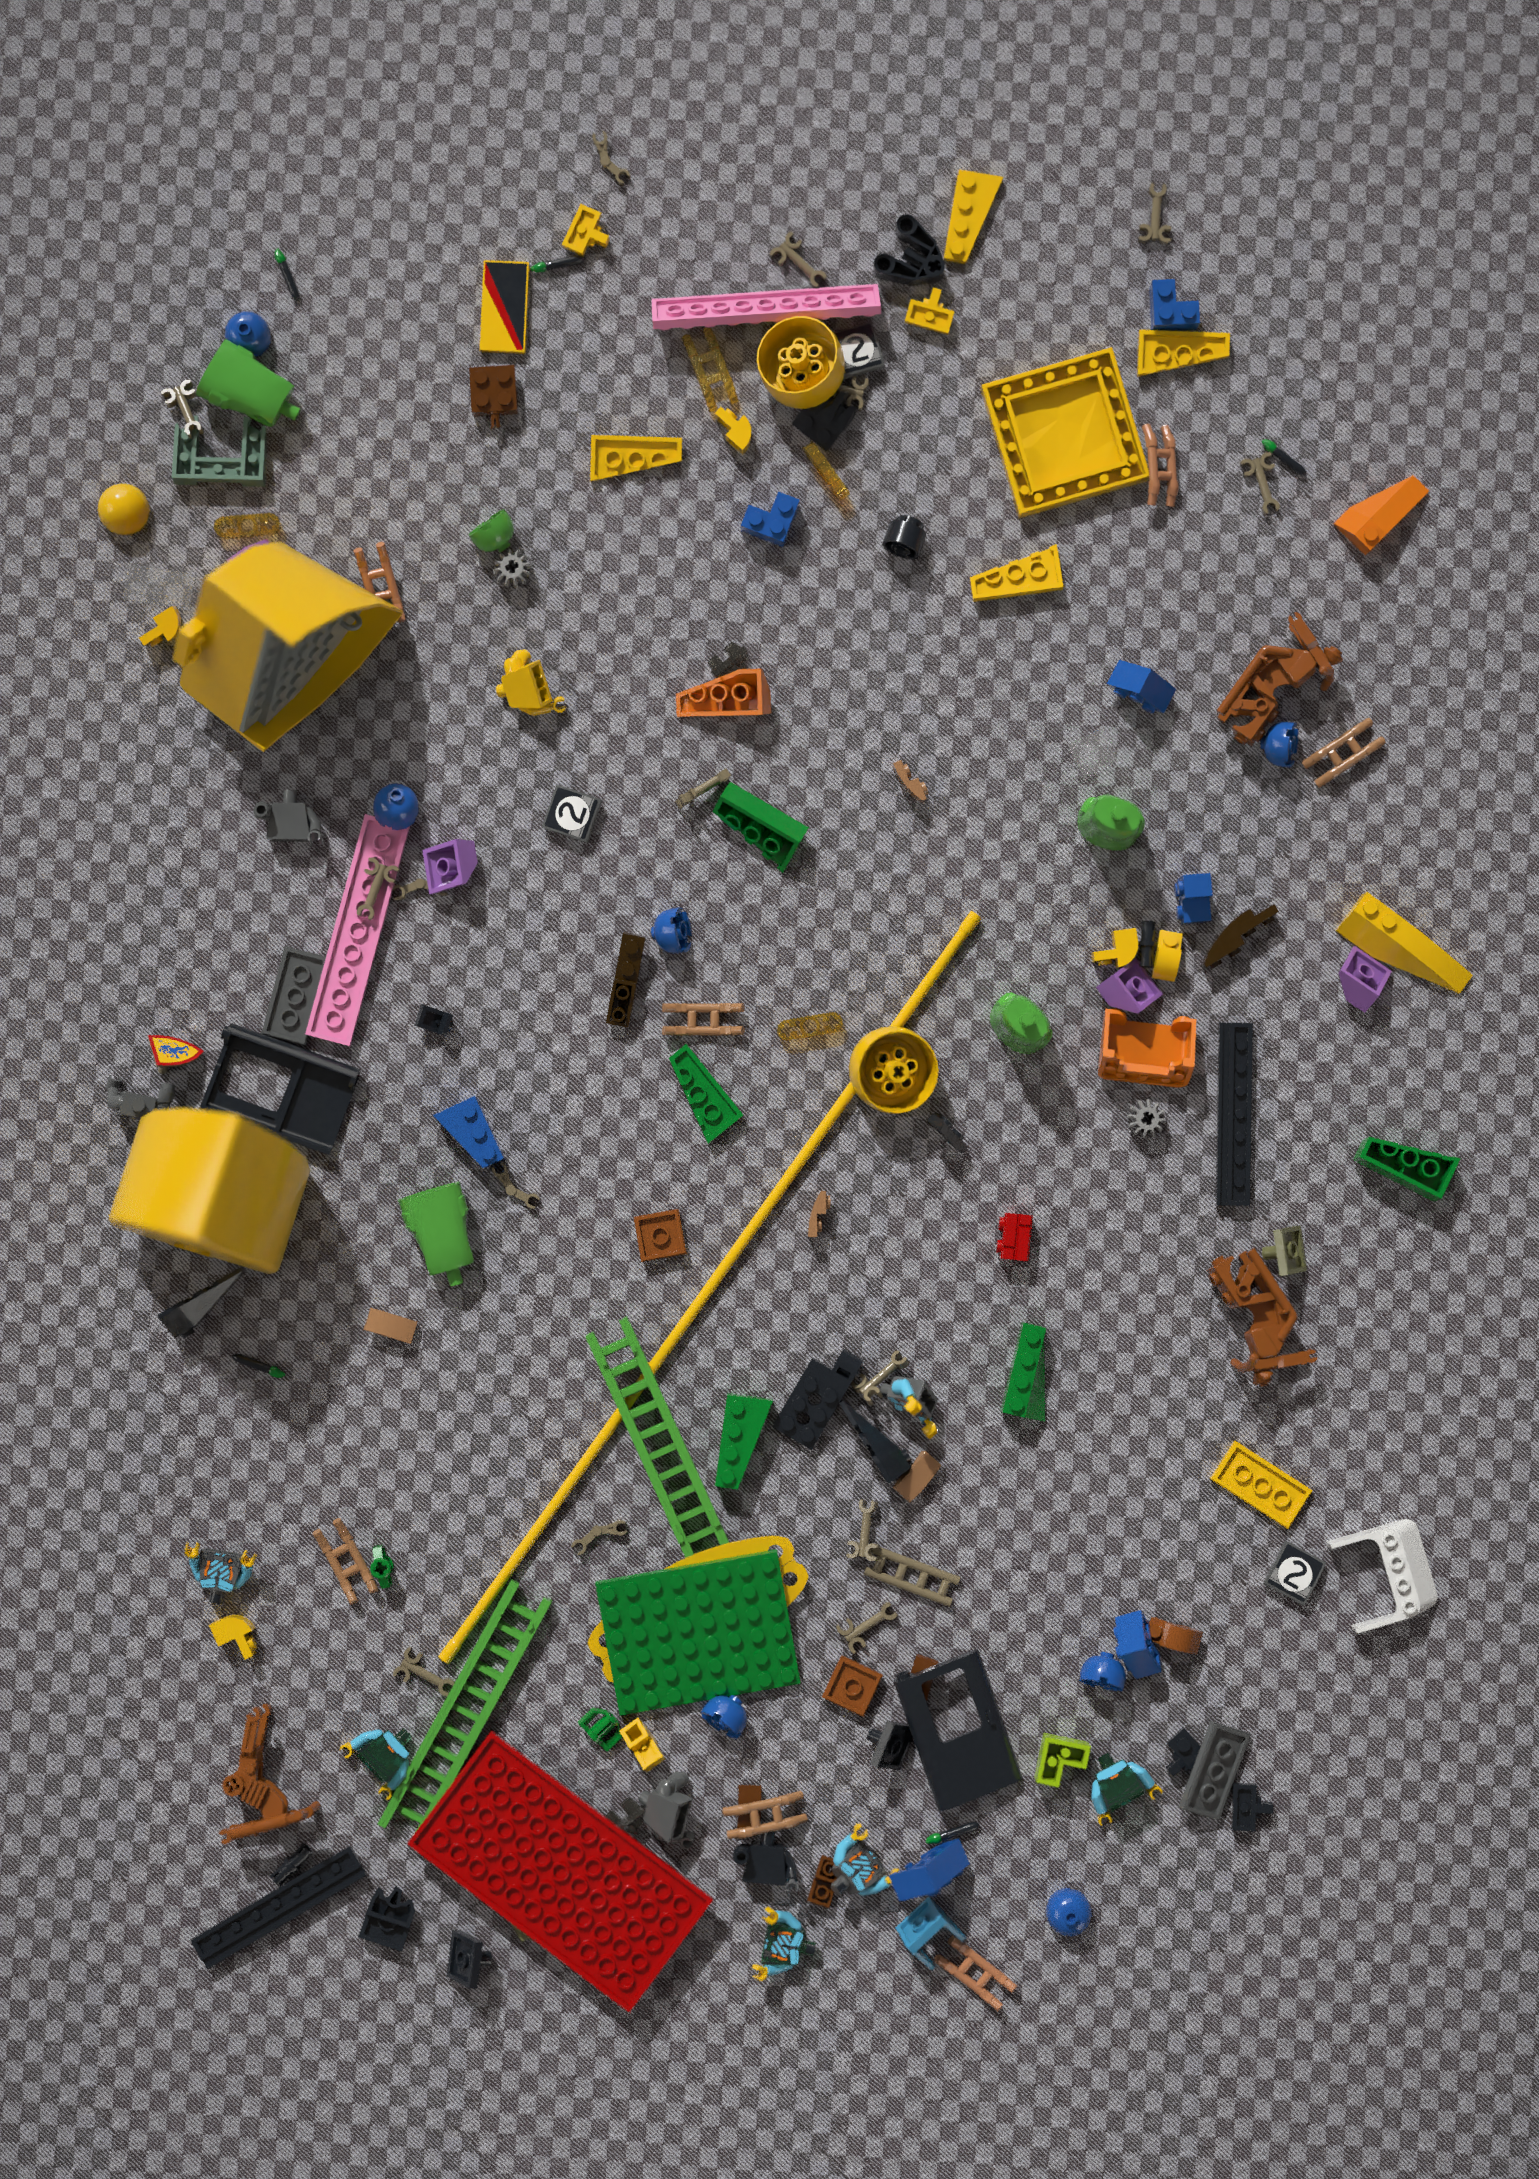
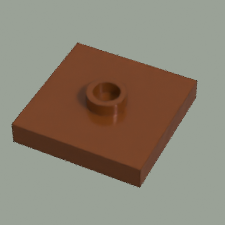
(659, 1235)
(852, 1685)

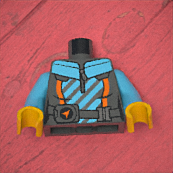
(913, 1398)
(219, 1570)
(857, 1867)

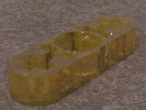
(826, 471)
(240, 519)
(793, 1035)

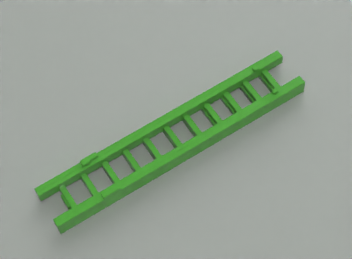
(669, 1423)
(450, 1702)

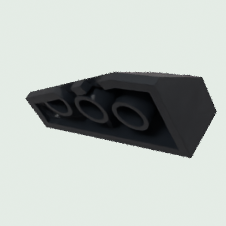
(189, 1313)
(884, 1452)

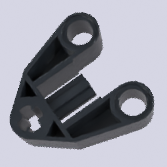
(903, 273)

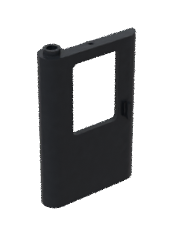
(313, 1098)
(970, 1762)

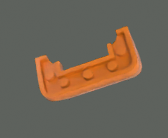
(1147, 1050)

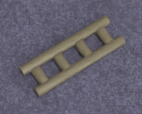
(925, 1570)

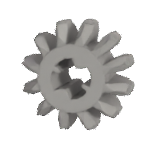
(504, 565)
(1153, 1123)

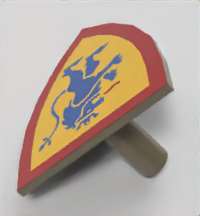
(172, 1052)

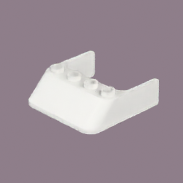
(1405, 1568)

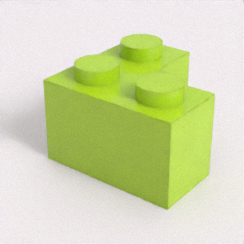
(1055, 1753)

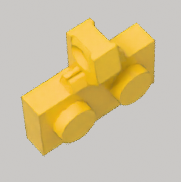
(585, 231)
(930, 314)

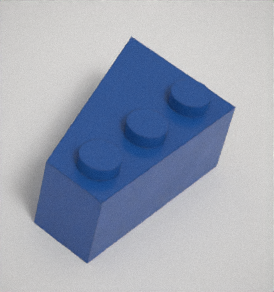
(472, 1130)
(931, 1872)

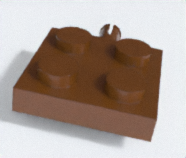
(493, 392)

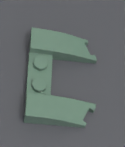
(248, 470)

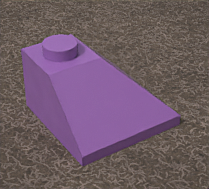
(449, 864)
(1362, 979)
(1129, 988)

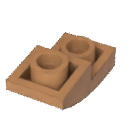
(914, 787)
(821, 1204)
(390, 1325)
(917, 1477)

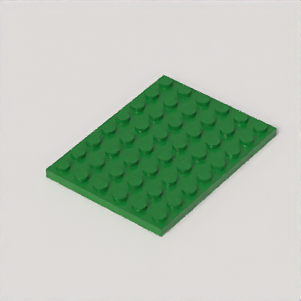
(697, 1632)

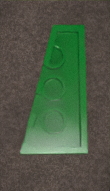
(706, 1097)

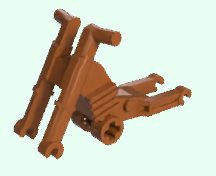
(255, 1789)

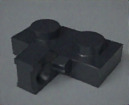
(942, 1126)
(1184, 1753)
(1247, 1807)

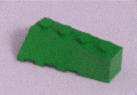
(761, 824)
(1026, 1379)

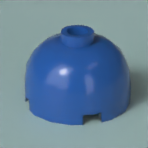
(249, 331)
(1280, 744)
(396, 806)
(671, 930)
(1103, 1672)
(725, 1714)
(1068, 1912)

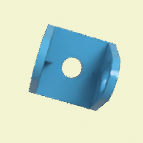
(922, 1925)

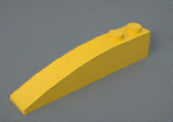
(1398, 943)

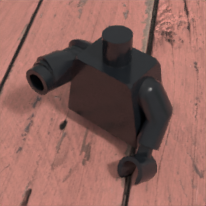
(767, 1863)

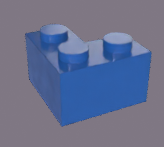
(1167, 312)
(771, 525)
(1141, 686)
(1194, 898)
(1135, 1645)

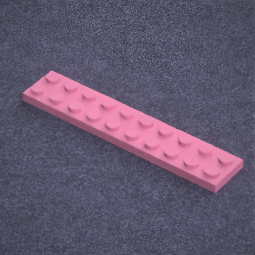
(765, 306)
(355, 936)

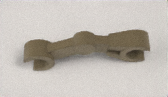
(605, 160)
(418, 884)
(512, 1190)
(596, 1531)

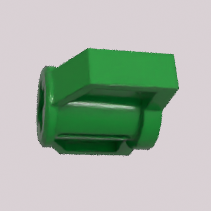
(382, 1566)
(601, 1727)

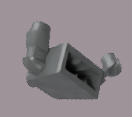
(289, 820)
(136, 1105)
(669, 1810)

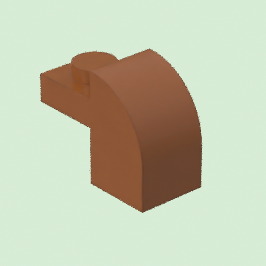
(1175, 1636)

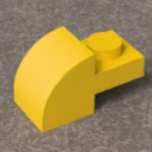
(739, 431)
(168, 623)
(1167, 956)
(642, 1744)

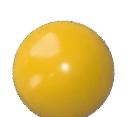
(123, 509)

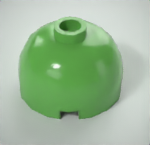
(494, 533)

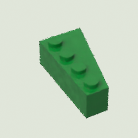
(1409, 1166)
(740, 1432)

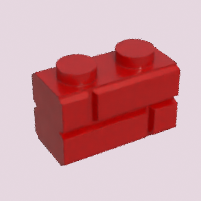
(1015, 1236)

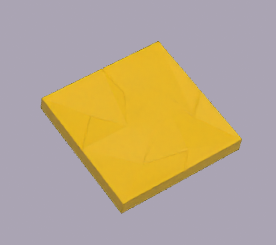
(1065, 432)

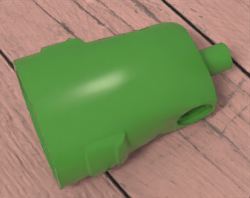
(246, 386)
(1110, 822)
(1020, 1023)
(439, 1228)

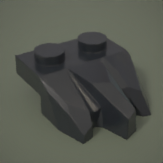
(826, 421)
(388, 1919)

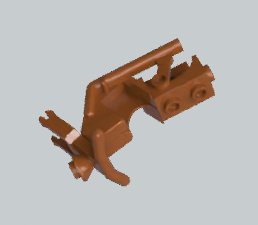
(1273, 668)
(1271, 1314)

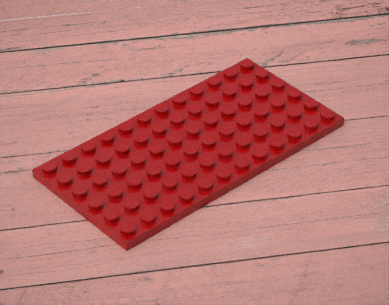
(560, 1871)

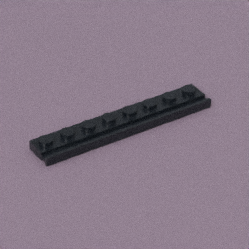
(1234, 1114)
(278, 1907)

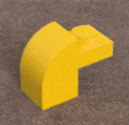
(1124, 949)
(235, 1628)

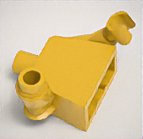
(527, 686)

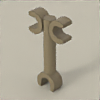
(1154, 232)
(787, 249)
(855, 392)
(179, 396)
(1259, 466)
(690, 795)
(380, 871)
(870, 1388)
(863, 1548)
(852, 1635)
(408, 1665)

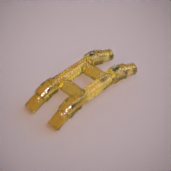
(722, 375)

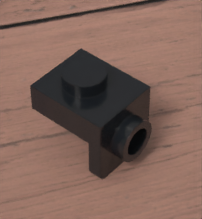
(434, 1020)

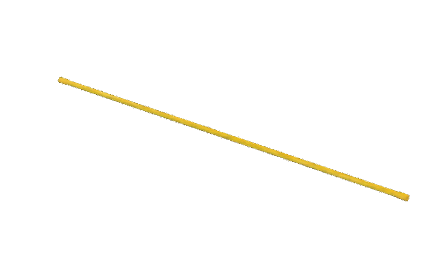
(456, 1642)

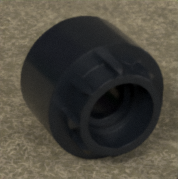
(904, 537)

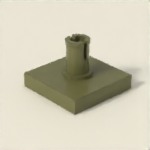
(1287, 1250)

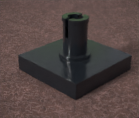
(891, 1745)
(466, 1958)

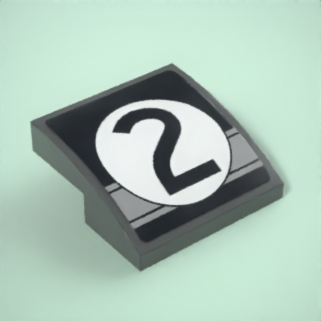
(860, 349)
(572, 813)
(1294, 1573)

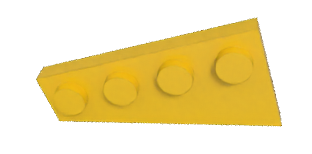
(970, 207)
(1177, 349)
(629, 454)
(1026, 576)

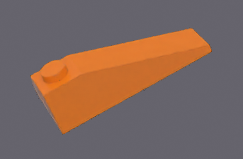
(1376, 516)
(732, 694)

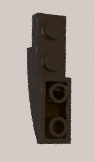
(1230, 940)
(625, 979)

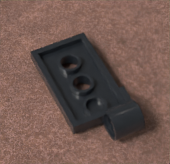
(830, 1385)

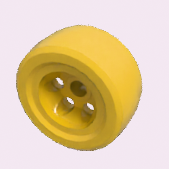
(795, 339)
(921, 1077)

